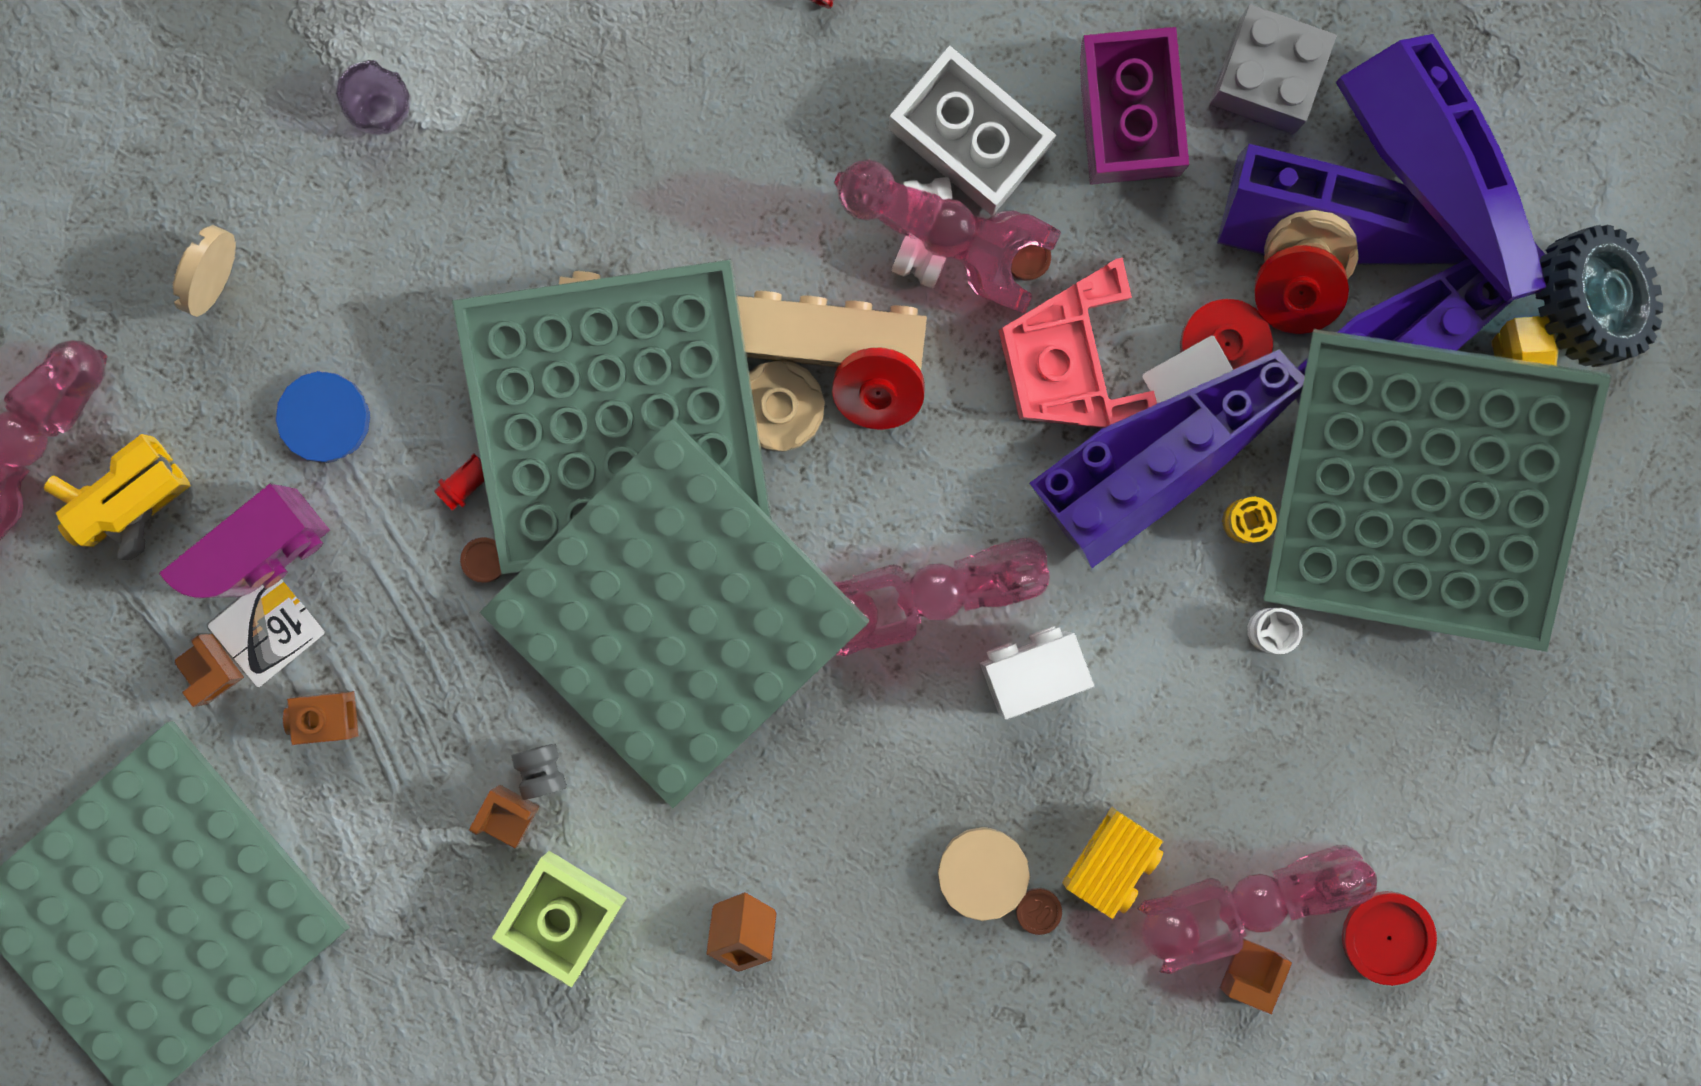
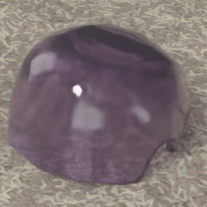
(373, 98)

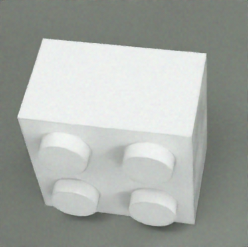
(1036, 672)

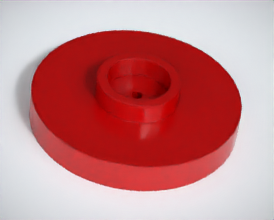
(1297, 270)
(1230, 323)
(878, 388)
(1404, 953)

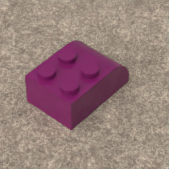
(1133, 105)
(249, 547)

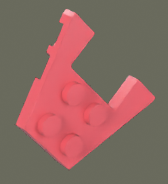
(1057, 361)

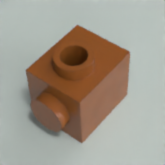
(321, 718)

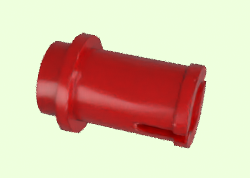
(461, 483)

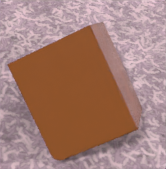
(207, 670)
(504, 816)
(741, 932)
(1256, 976)

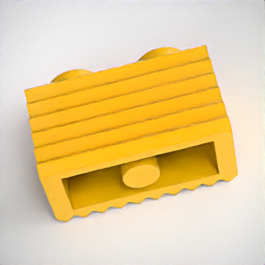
(1114, 864)

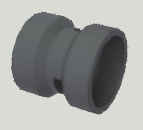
(536, 761)

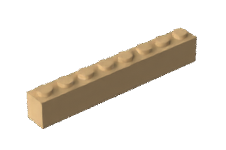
(817, 332)

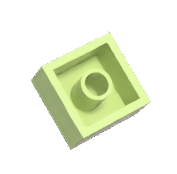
(559, 918)

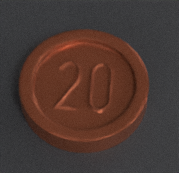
(1031, 263)
(481, 560)
(1039, 911)

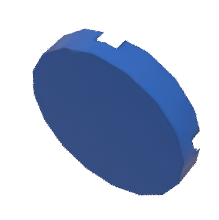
(322, 417)

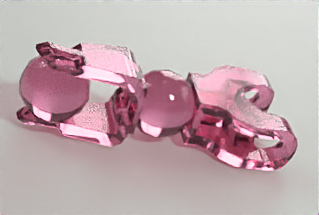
(948, 229)
(41, 407)
(942, 590)
(1255, 904)

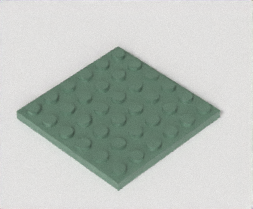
(587, 375)
(1434, 488)
(674, 614)
(158, 913)

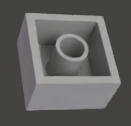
(1273, 69)

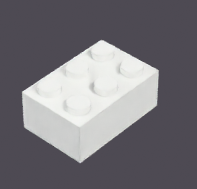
(971, 130)

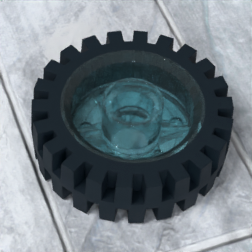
(1599, 296)

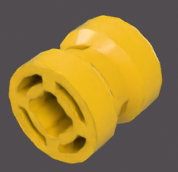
(1241, 518)

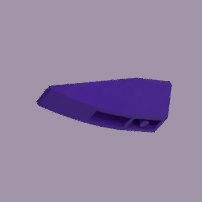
(1446, 157)
(1381, 212)
(1434, 313)
(1161, 455)

